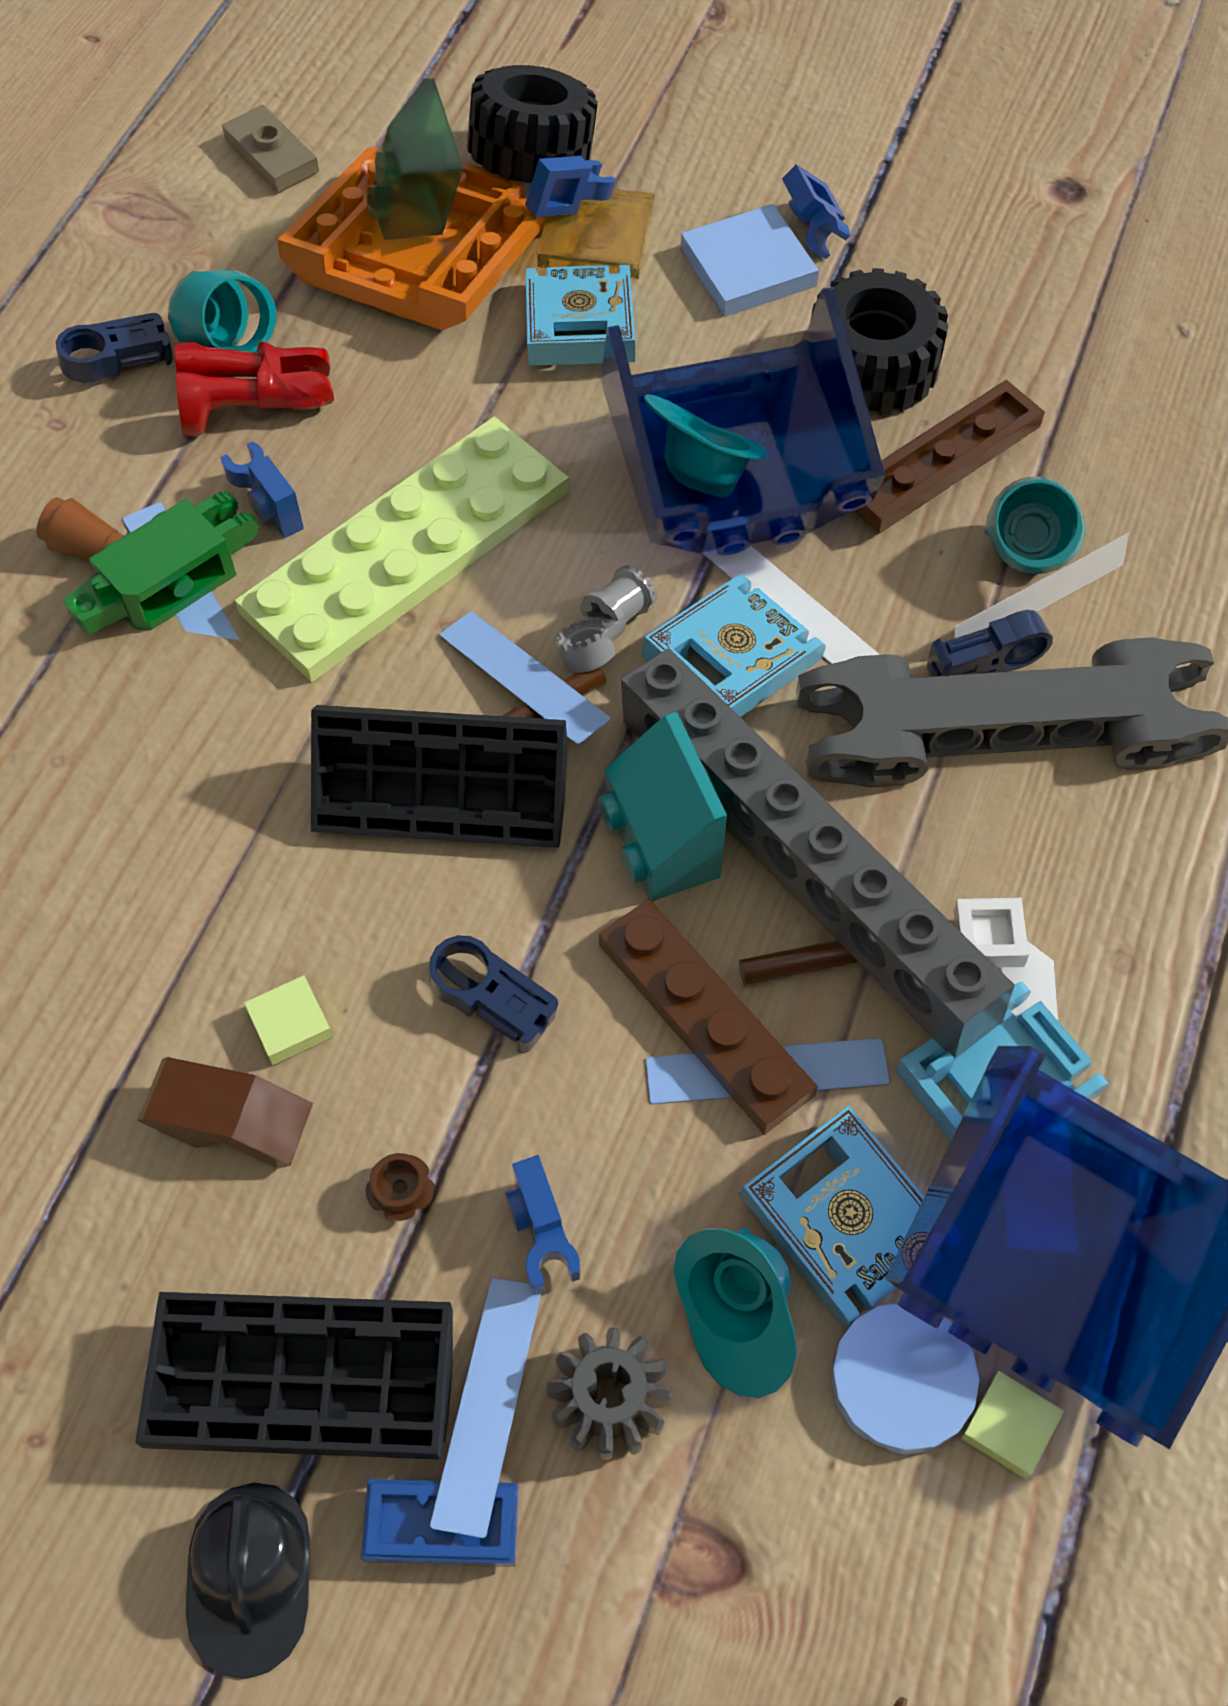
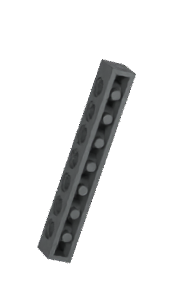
(827, 862)

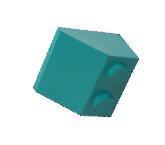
(665, 811)

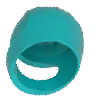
(214, 310)
(1036, 517)

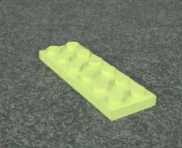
(402, 548)

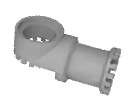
(604, 616)

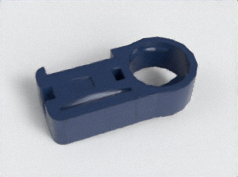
(121, 343)
(1001, 647)
(502, 999)

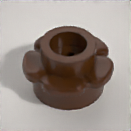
(395, 1169)

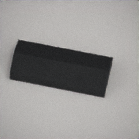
(438, 775)
(298, 1376)

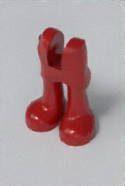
(284, 379)

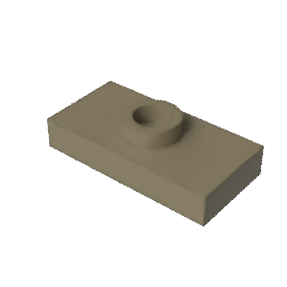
(270, 148)

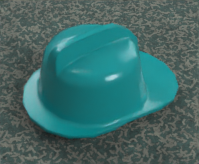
(701, 453)
(738, 1309)

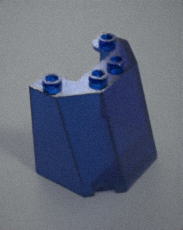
(790, 400)
(1074, 1250)

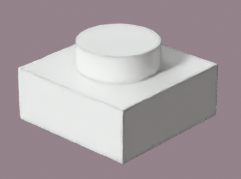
(994, 928)

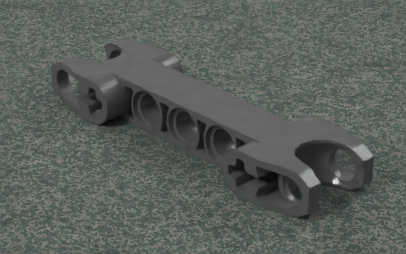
(1114, 703)

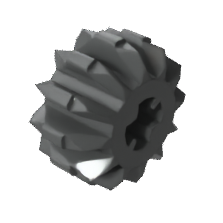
(638, 1395)

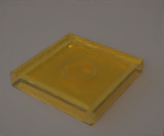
(600, 233)

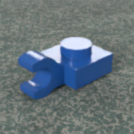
(563, 183)
(815, 206)
(270, 493)
(535, 1208)

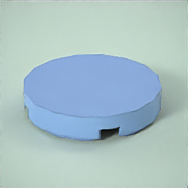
(903, 1380)

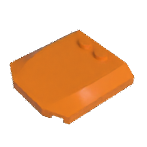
(417, 278)

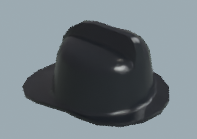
(248, 1580)

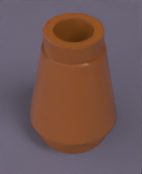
(74, 529)

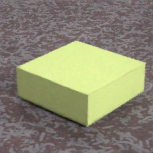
(288, 1020)
(1012, 1425)

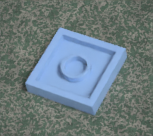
(749, 259)

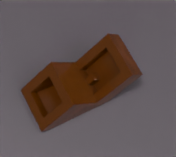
(225, 1106)

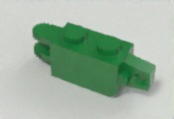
(163, 565)

